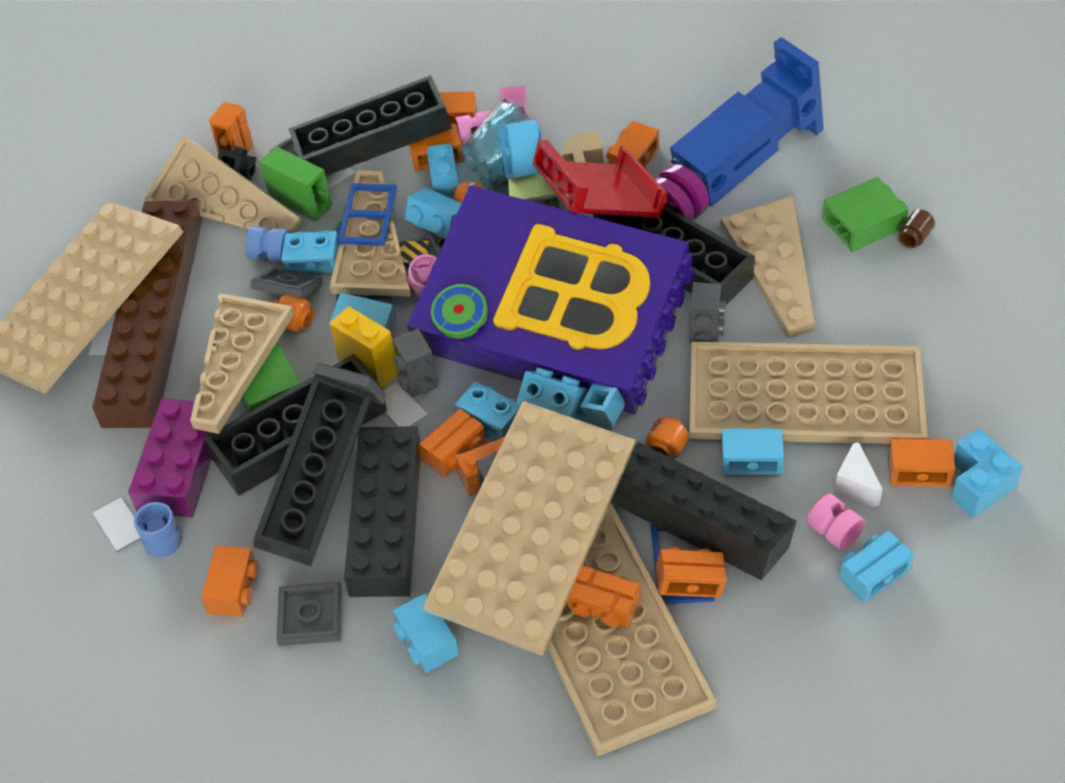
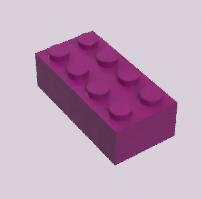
(172, 461)

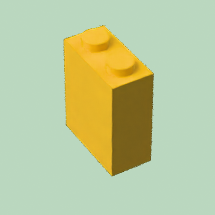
(367, 341)

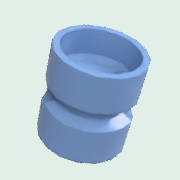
(265, 243)
(157, 529)

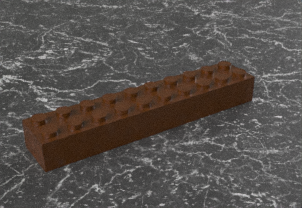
(147, 327)

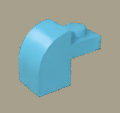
(602, 406)

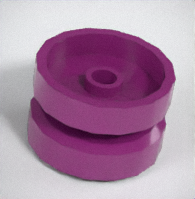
(684, 191)

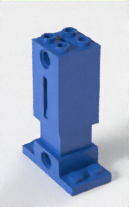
(748, 126)

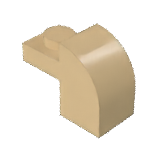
(583, 148)

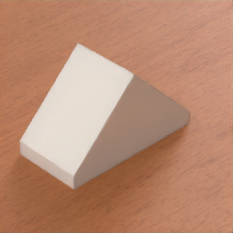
(858, 479)

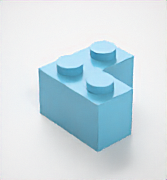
(986, 471)

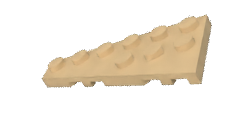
(218, 190)
(369, 267)
(779, 267)
(234, 354)

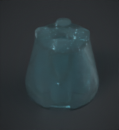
(484, 147)

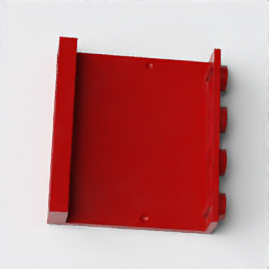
(601, 188)

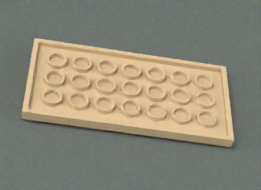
(81, 293)
(808, 391)
(530, 528)
(630, 677)

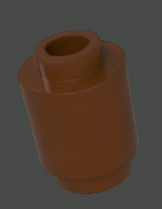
(916, 228)

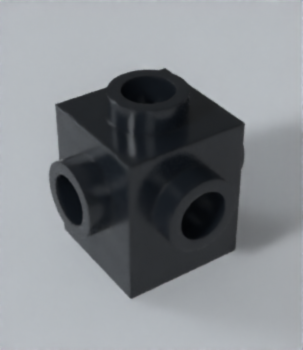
(239, 161)

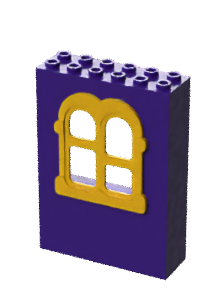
(497, 250)

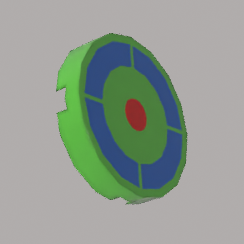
(459, 311)

